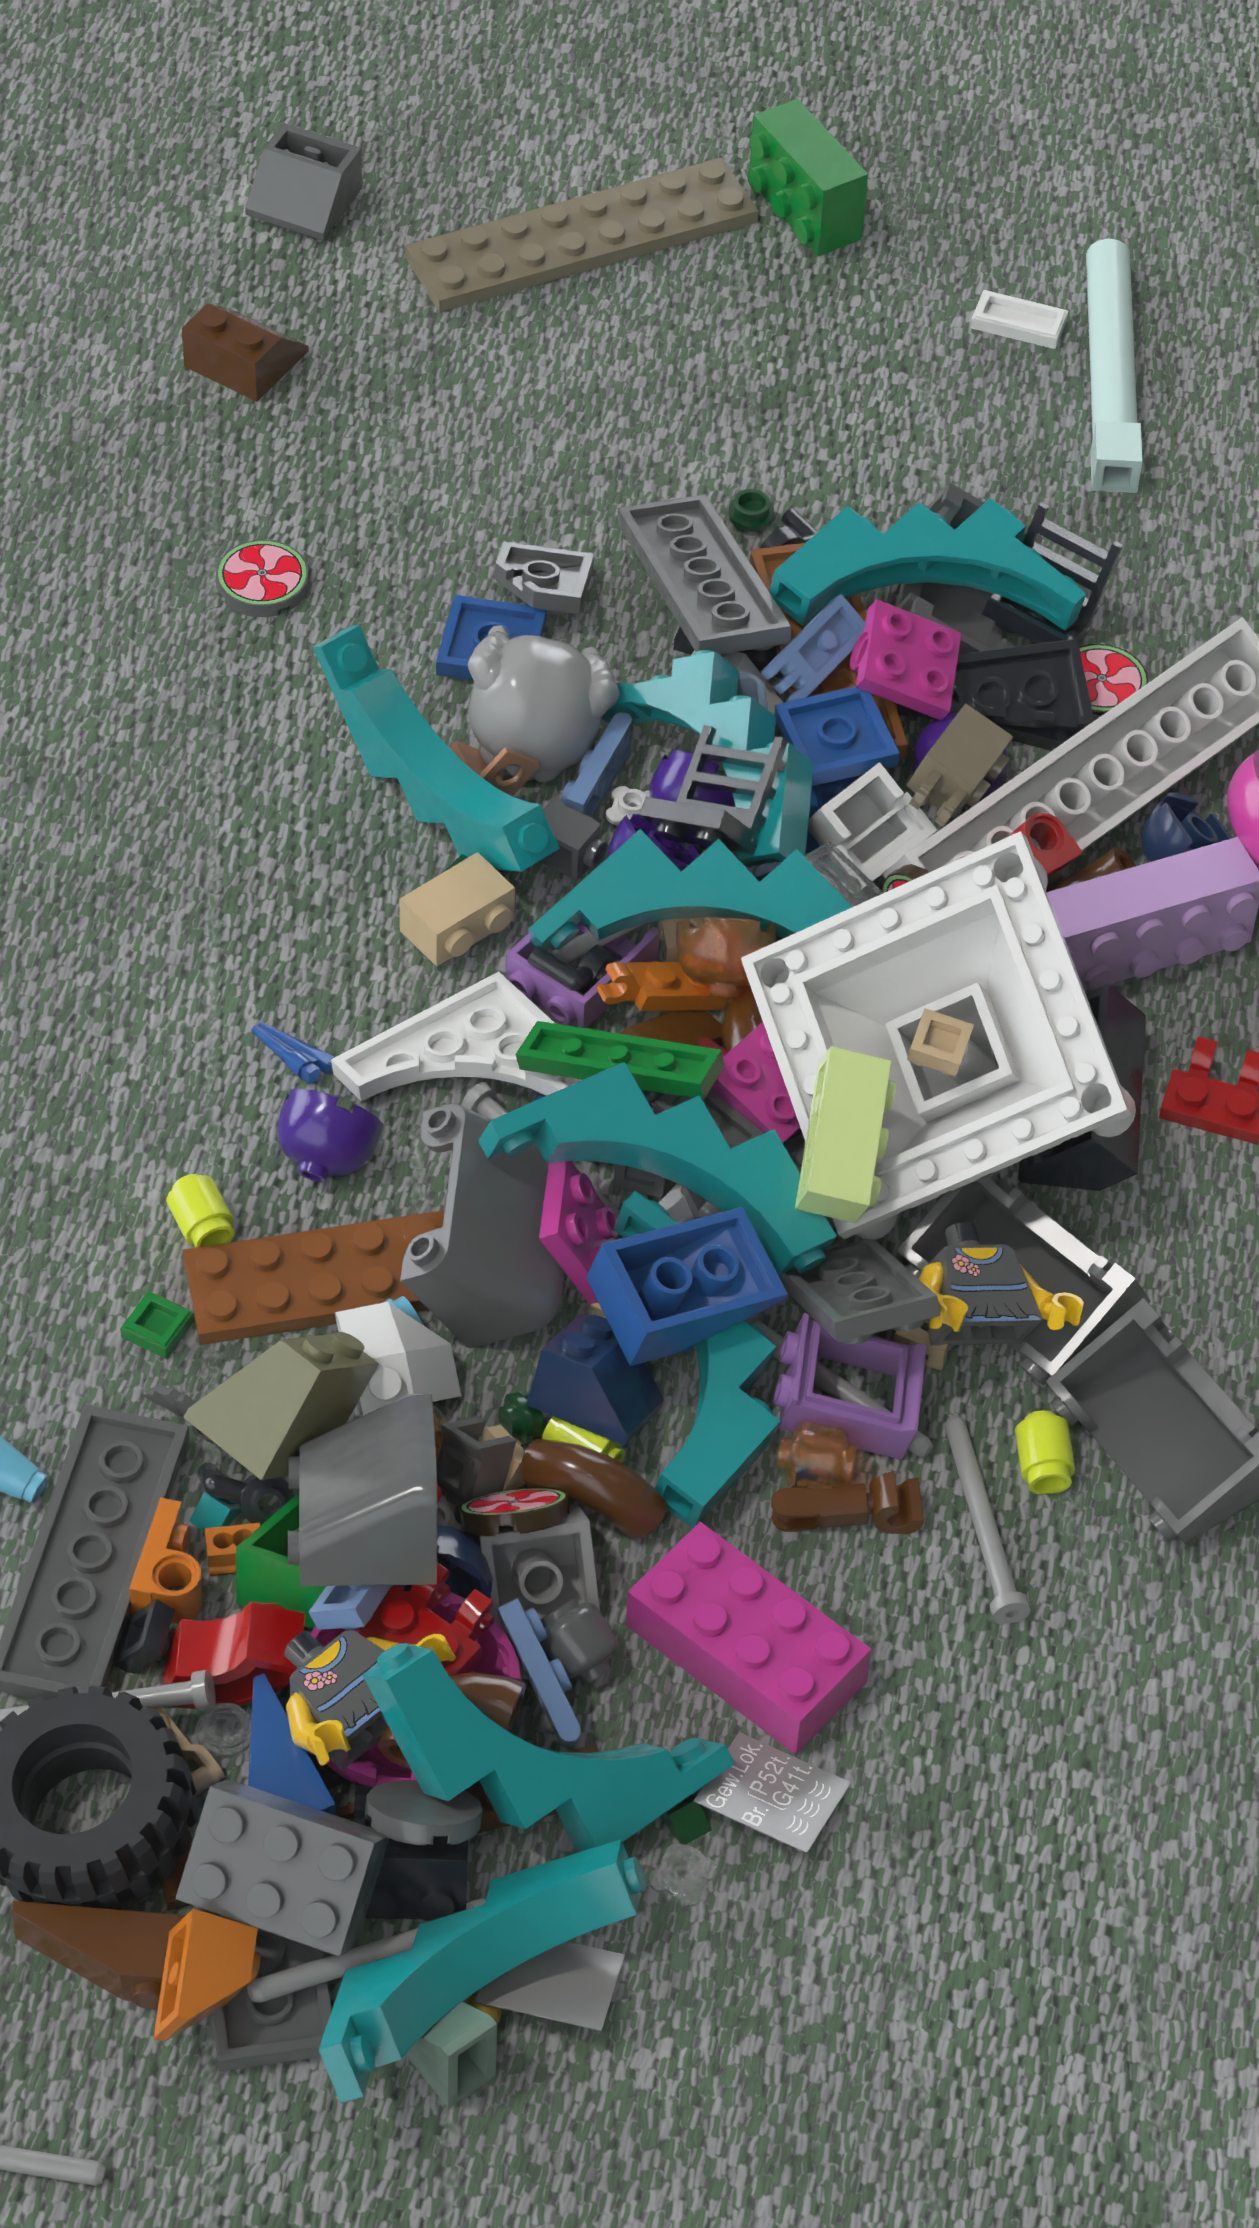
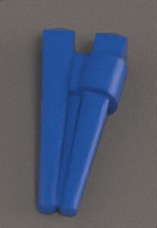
(298, 1056)

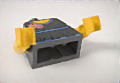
(989, 1294)
(329, 1699)

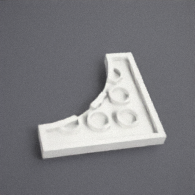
(459, 1037)

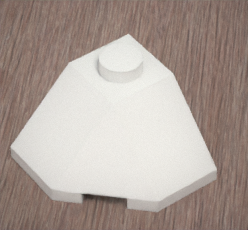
(407, 1353)

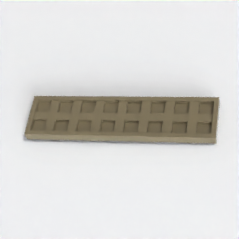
(580, 234)

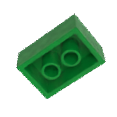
(807, 177)

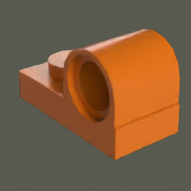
(167, 1565)

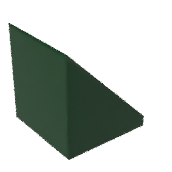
(686, 1820)

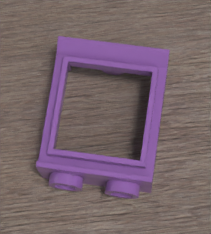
(562, 1004)
(868, 1427)

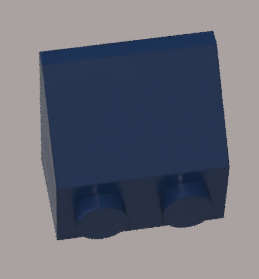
(591, 1384)

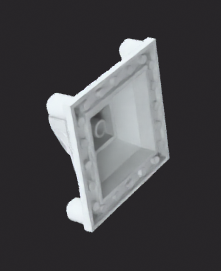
(973, 947)

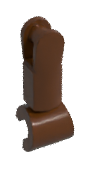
(893, 1507)

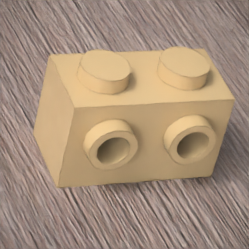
(457, 909)

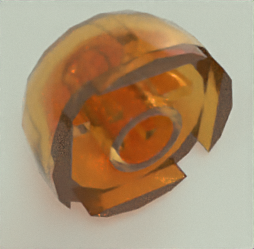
(715, 952)

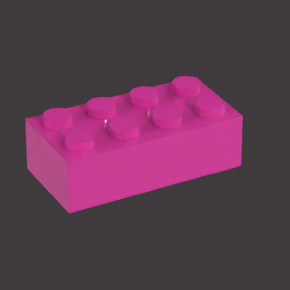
(748, 1637)

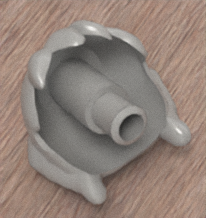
(538, 699)

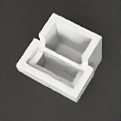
(871, 823)

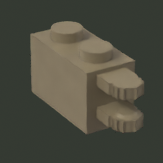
(958, 764)

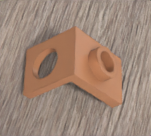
(490, 773)

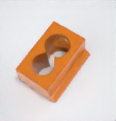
(222, 1545)

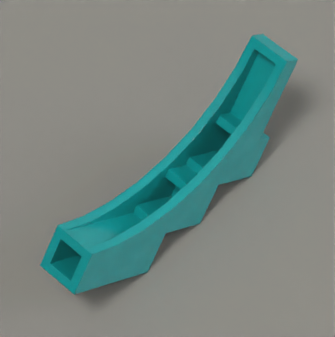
(922, 548)

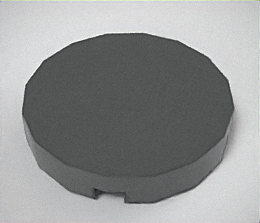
(411, 1817)

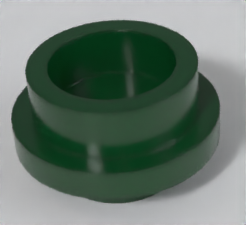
(751, 510)
(520, 1419)

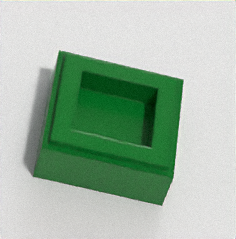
(157, 1324)

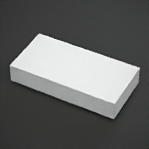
(1019, 319)

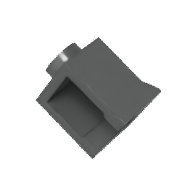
(577, 838)
(470, 1466)

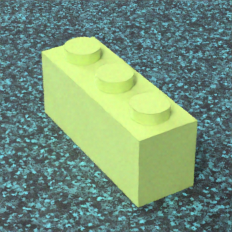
(845, 1135)

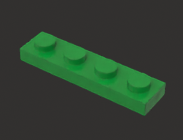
(652, 1062)

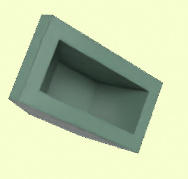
(457, 2053)

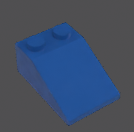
(683, 1283)

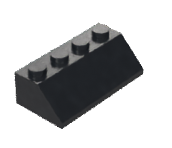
(1092, 1159)

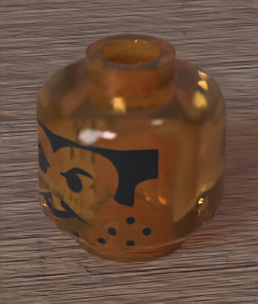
(817, 1456)

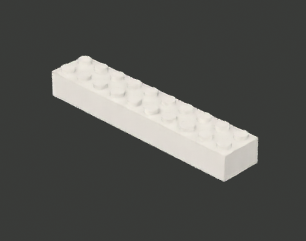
(1122, 756)

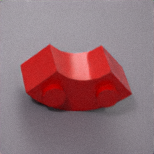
(235, 1651)

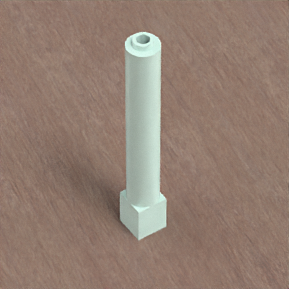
(1115, 430)

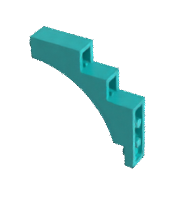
(436, 782)
(645, 887)
(614, 1124)
(594, 1793)
(400, 1997)

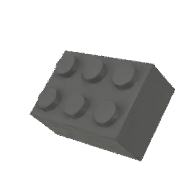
(282, 1867)

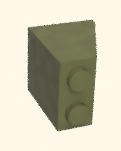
(285, 1400)

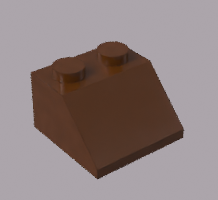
(238, 351)

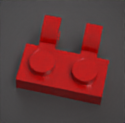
(1214, 1104)
(409, 1619)

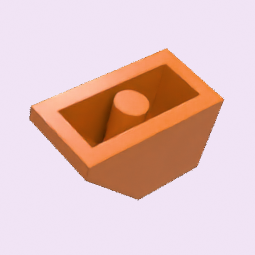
(203, 1969)

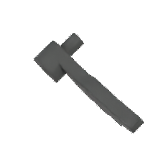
(173, 1401)

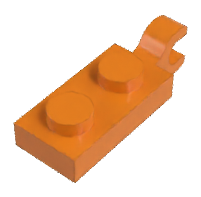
(657, 988)

